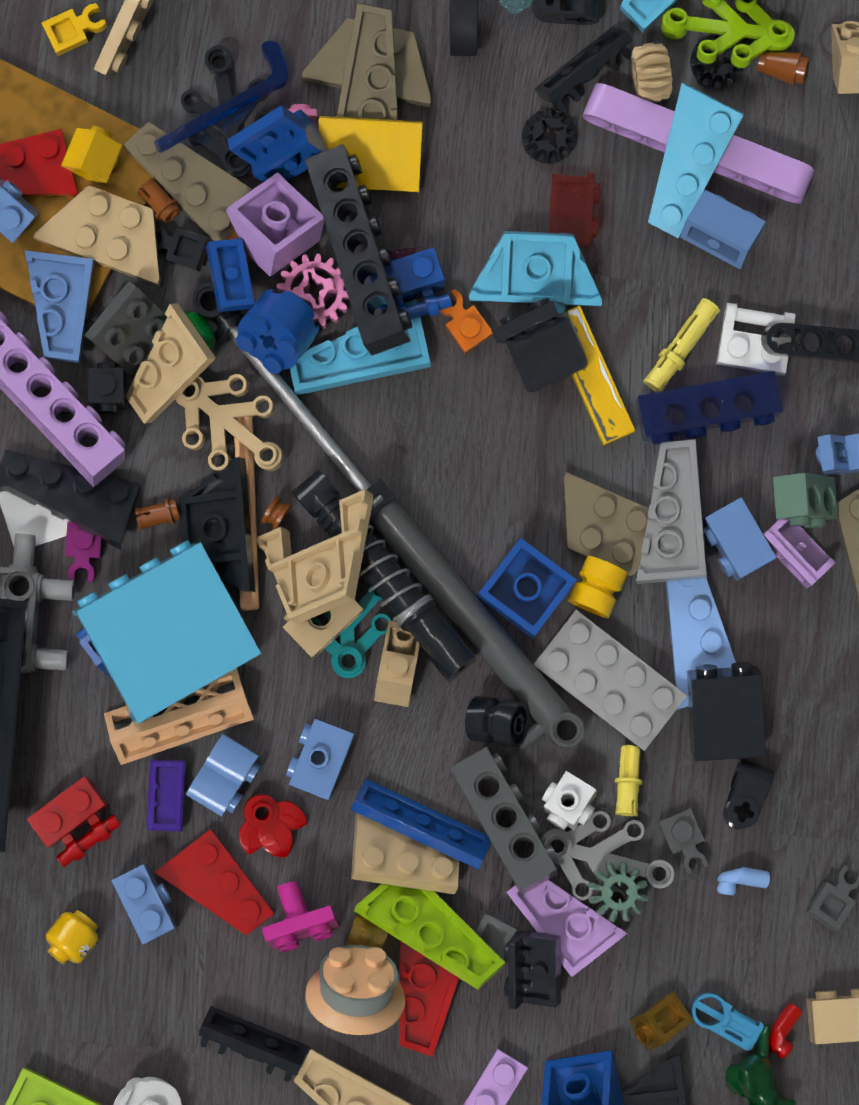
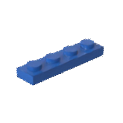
(421, 823)

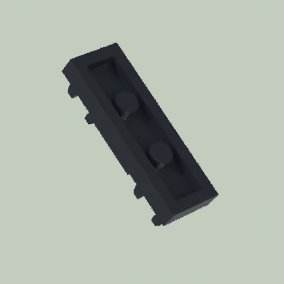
(585, 67)
(252, 1042)

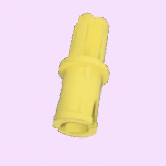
(628, 781)

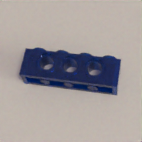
(759, 388)

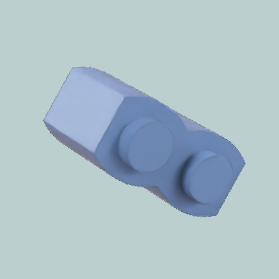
(224, 775)

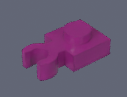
(83, 548)

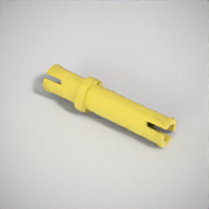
(675, 354)

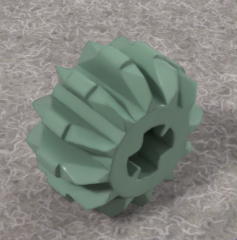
(630, 891)

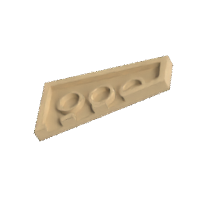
(121, 36)

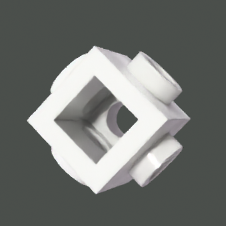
(569, 789)

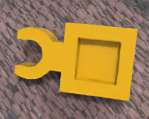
(69, 31)

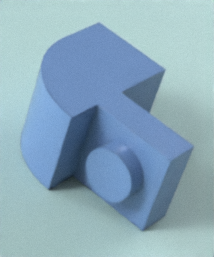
(838, 454)

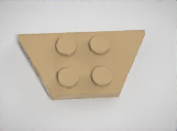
(107, 230)

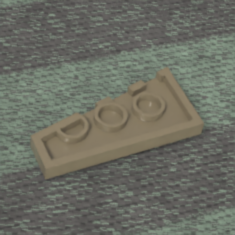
(370, 67)

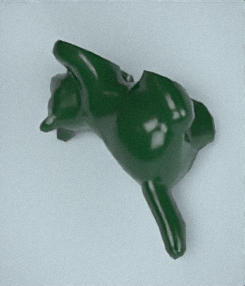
(755, 1076)

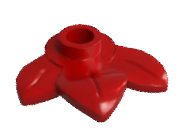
(274, 829)

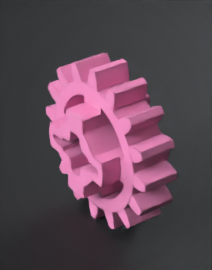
(327, 287)

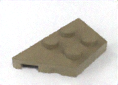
(330, 64)
(603, 524)

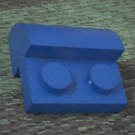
(278, 144)

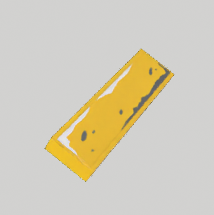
(598, 387)

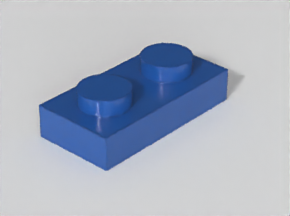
(230, 275)

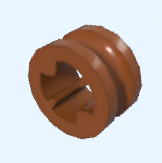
(276, 513)

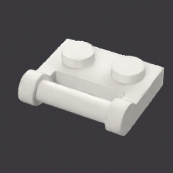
(745, 349)

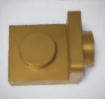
(661, 1021)

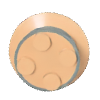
(356, 991)

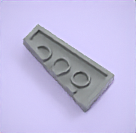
(674, 528)

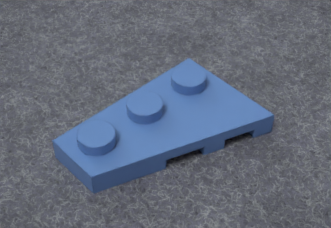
(61, 301)

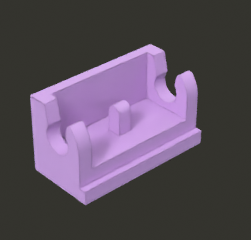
(798, 552)

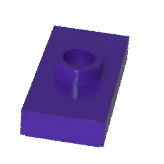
(166, 795)

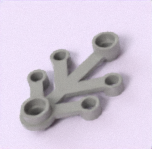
(600, 854)

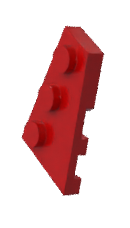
(217, 882)

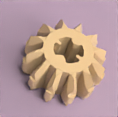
(651, 72)

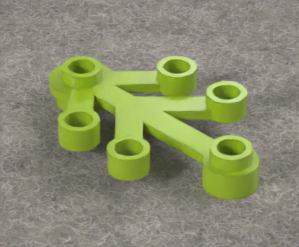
(732, 30)

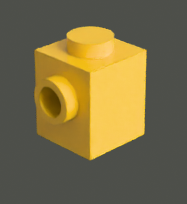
(92, 154)

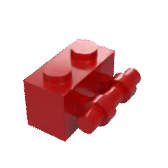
(69, 812)

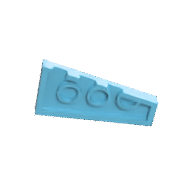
(693, 150)

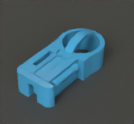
(729, 1024)

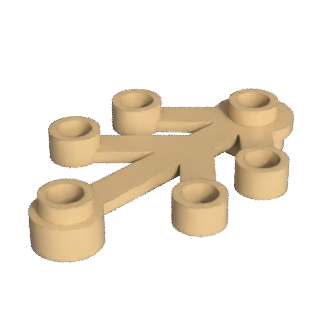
(223, 418)

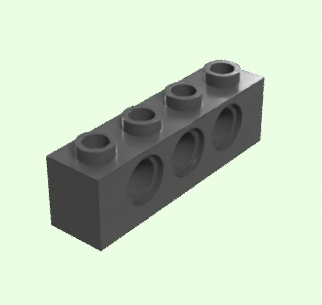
(525, 872)

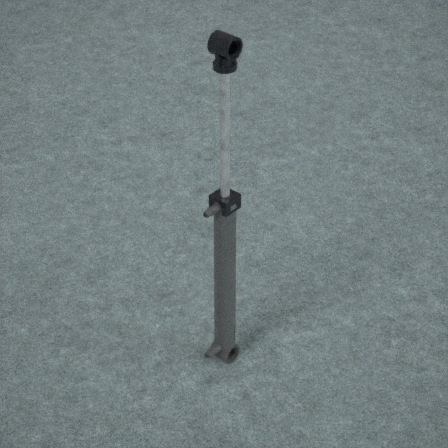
(425, 562)

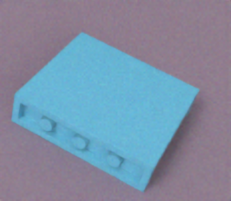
(166, 630)

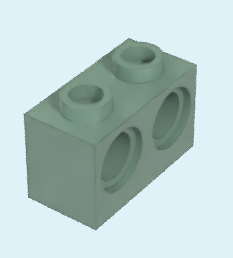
(805, 499)

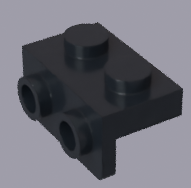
(533, 969)

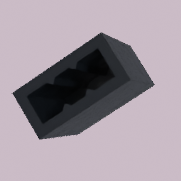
(726, 712)

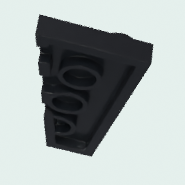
(69, 496)

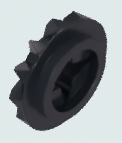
(725, 75)
(542, 150)

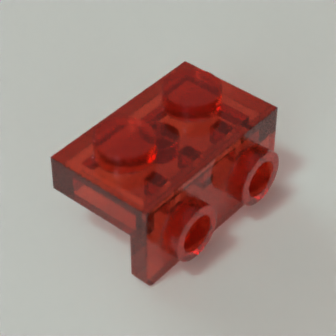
(573, 206)

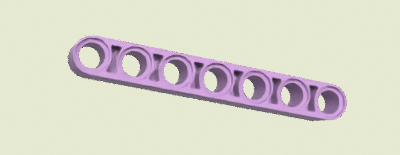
(741, 160)

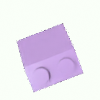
(275, 223)

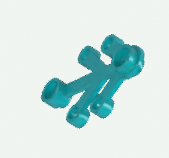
(348, 644)

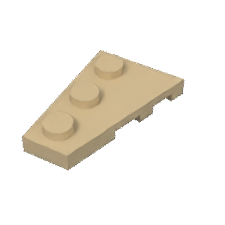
(171, 367)
(398, 860)

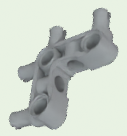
(39, 589)

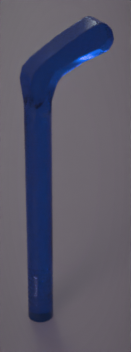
(277, 80)

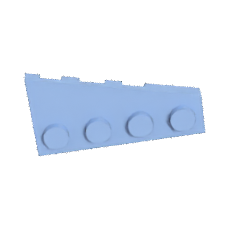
(695, 630)

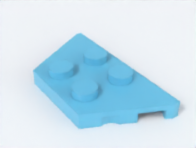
(536, 267)

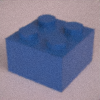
(526, 588)

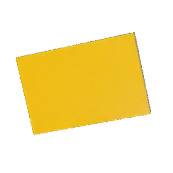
(385, 148)

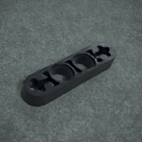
(827, 339)

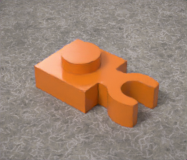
(467, 325)

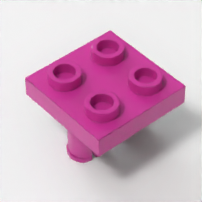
(299, 921)

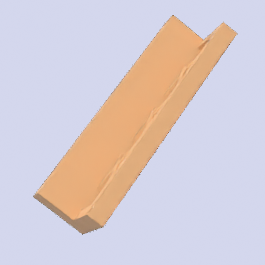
(180, 721)

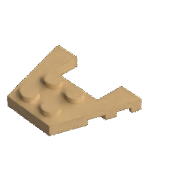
(323, 573)

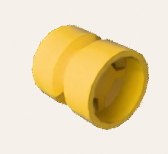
(598, 586)

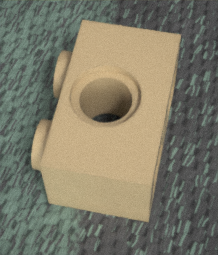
(316, 638)

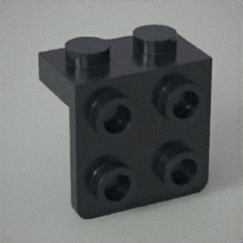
(542, 344)

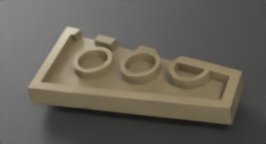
(192, 180)

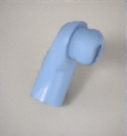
(742, 876)

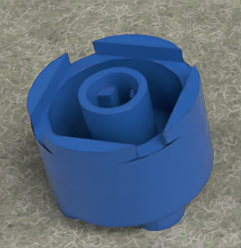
(277, 330)

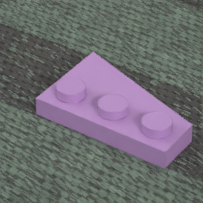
(558, 913)

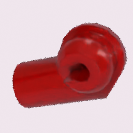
(782, 1028)

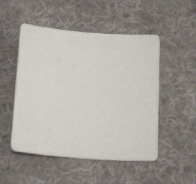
(31, 519)

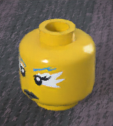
(72, 937)

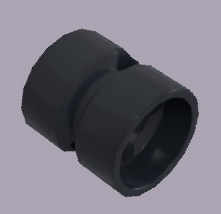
(497, 721)

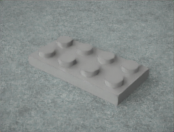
(610, 680)

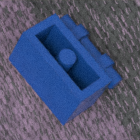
(419, 277)

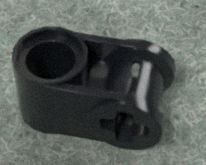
(748, 788)

